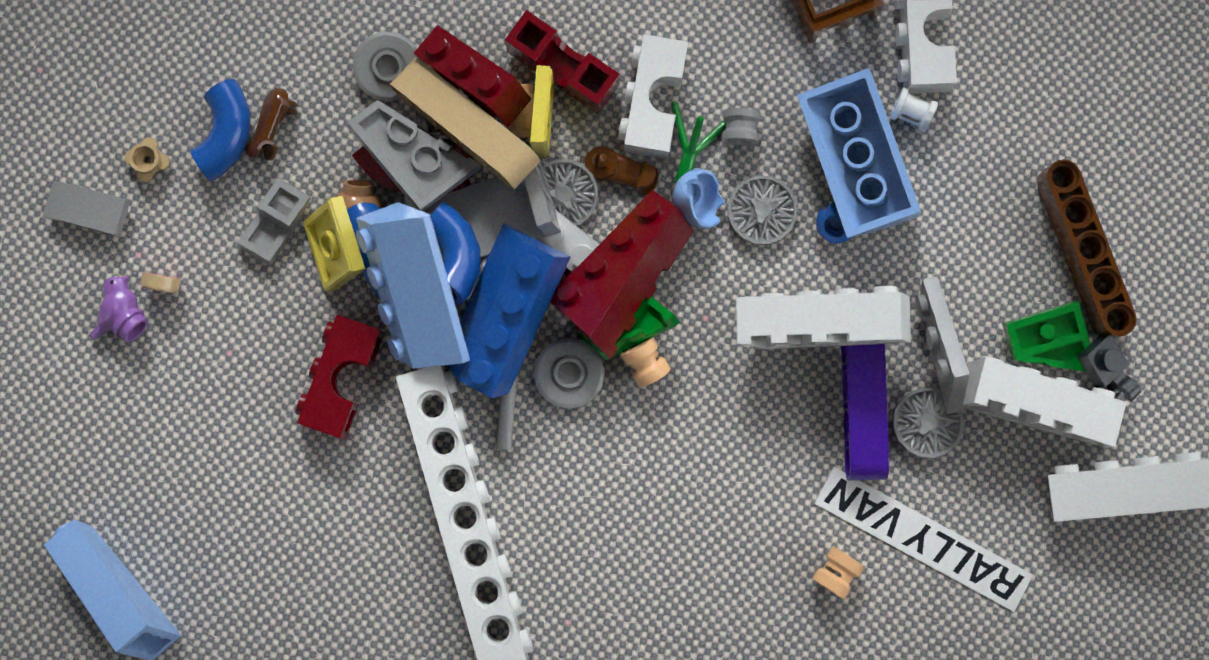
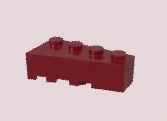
(622, 272)

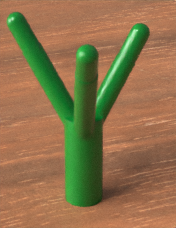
(691, 149)

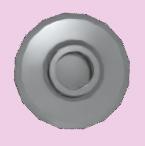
(380, 61)
(571, 189)
(762, 210)
(569, 373)
(924, 426)

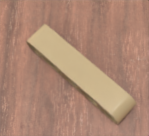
(465, 123)

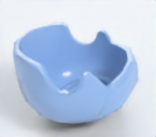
(698, 198)

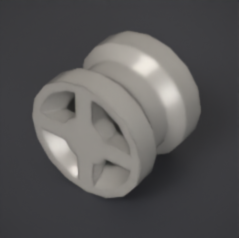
(740, 126)

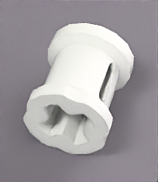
(913, 110)

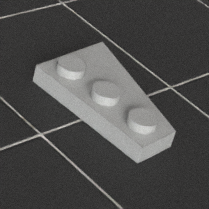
(412, 159)
(944, 344)

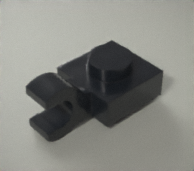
(1105, 366)

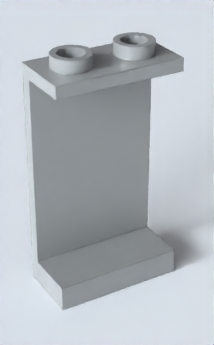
(494, 203)

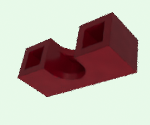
(474, 74)
(577, 75)
(324, 406)

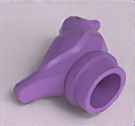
(119, 311)

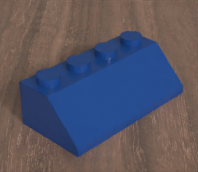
(507, 309)

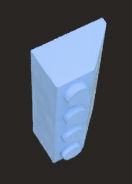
(859, 154)
(412, 287)

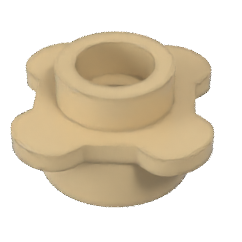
(136, 156)

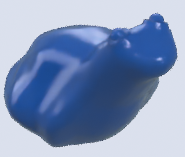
(830, 225)

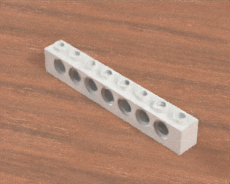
(415, 390)

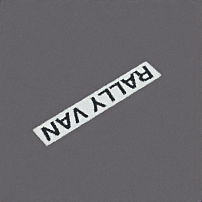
(924, 539)

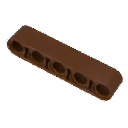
(1090, 231)

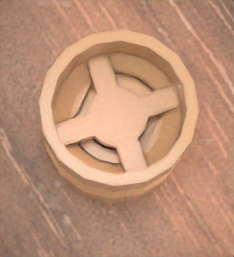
(646, 363)
(843, 565)

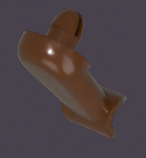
(273, 111)
(618, 169)

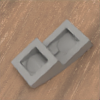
(86, 208)
(275, 222)

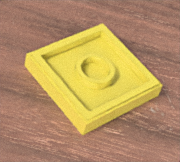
(542, 111)
(333, 244)

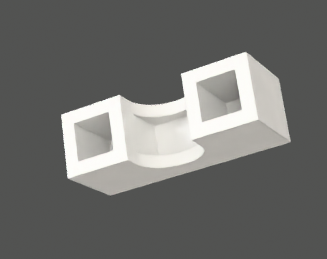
(658, 64)
(924, 64)

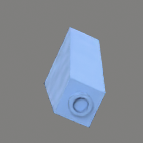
(111, 592)

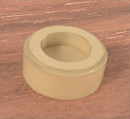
(160, 282)

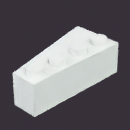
(824, 319)
(1043, 402)
(1129, 489)

